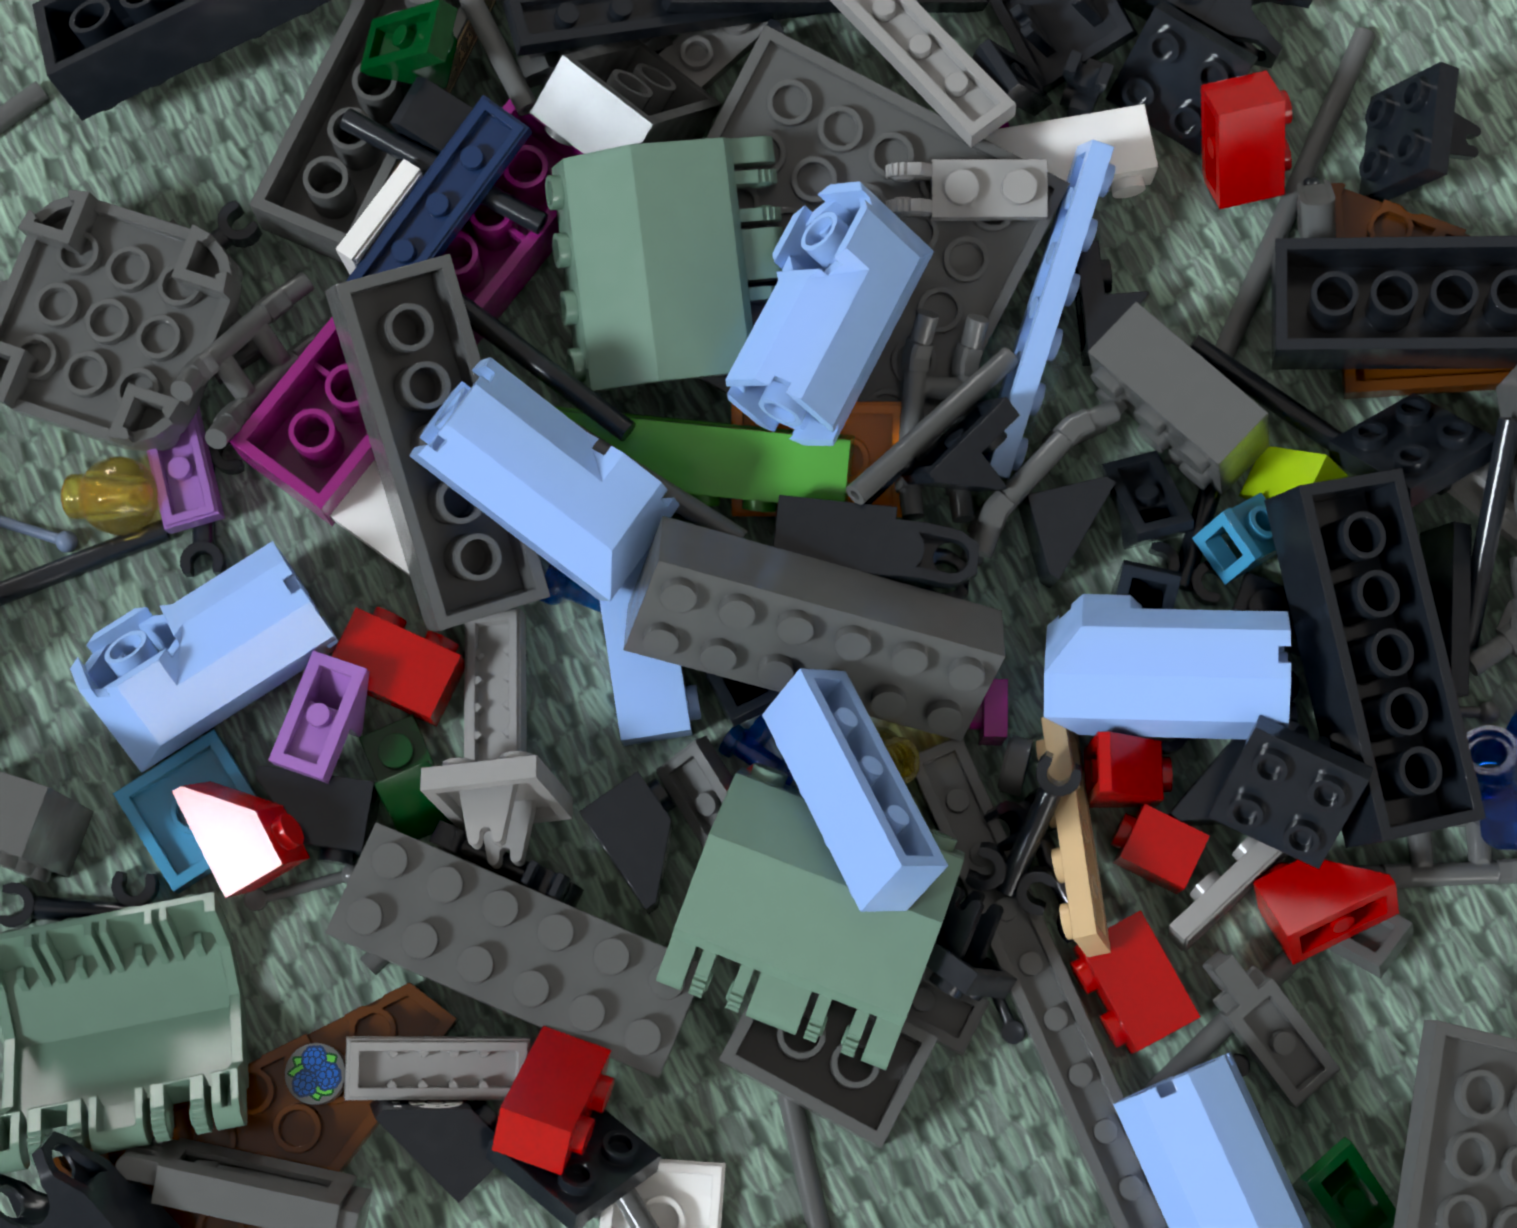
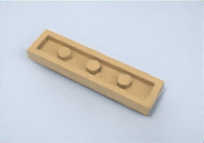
(1076, 857)

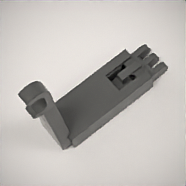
(246, 1186)

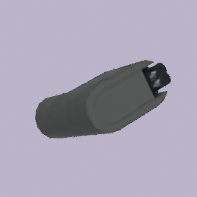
(1316, 209)

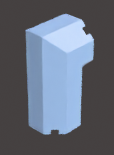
(829, 314)
(544, 480)
(203, 659)
(1165, 669)
(1209, 1151)

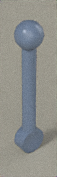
(65, 541)

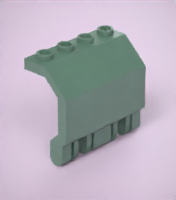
(661, 257)
(782, 907)
(118, 1024)

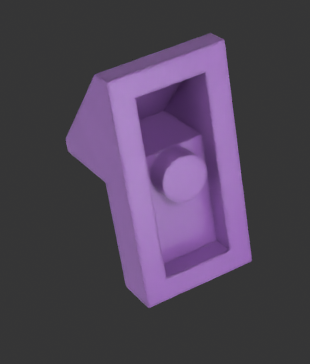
(321, 716)

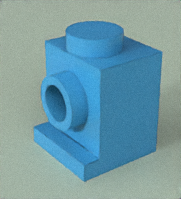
(1249, 530)

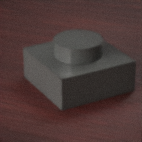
(1376, 946)

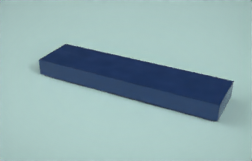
(448, 190)

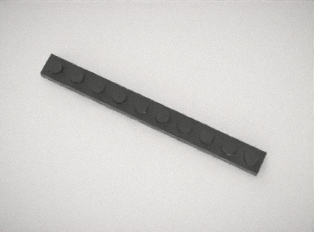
(1043, 995)

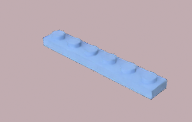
(1052, 290)

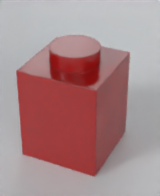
(1158, 848)

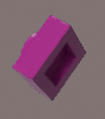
(992, 715)

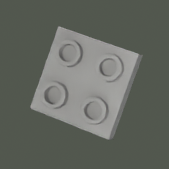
(497, 800)

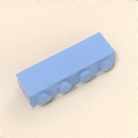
(647, 691)
(854, 791)

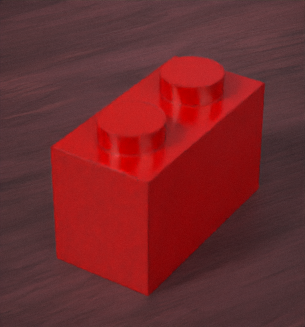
(1245, 139)
(404, 668)
(1135, 986)
(553, 1100)

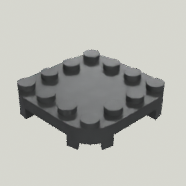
(107, 319)

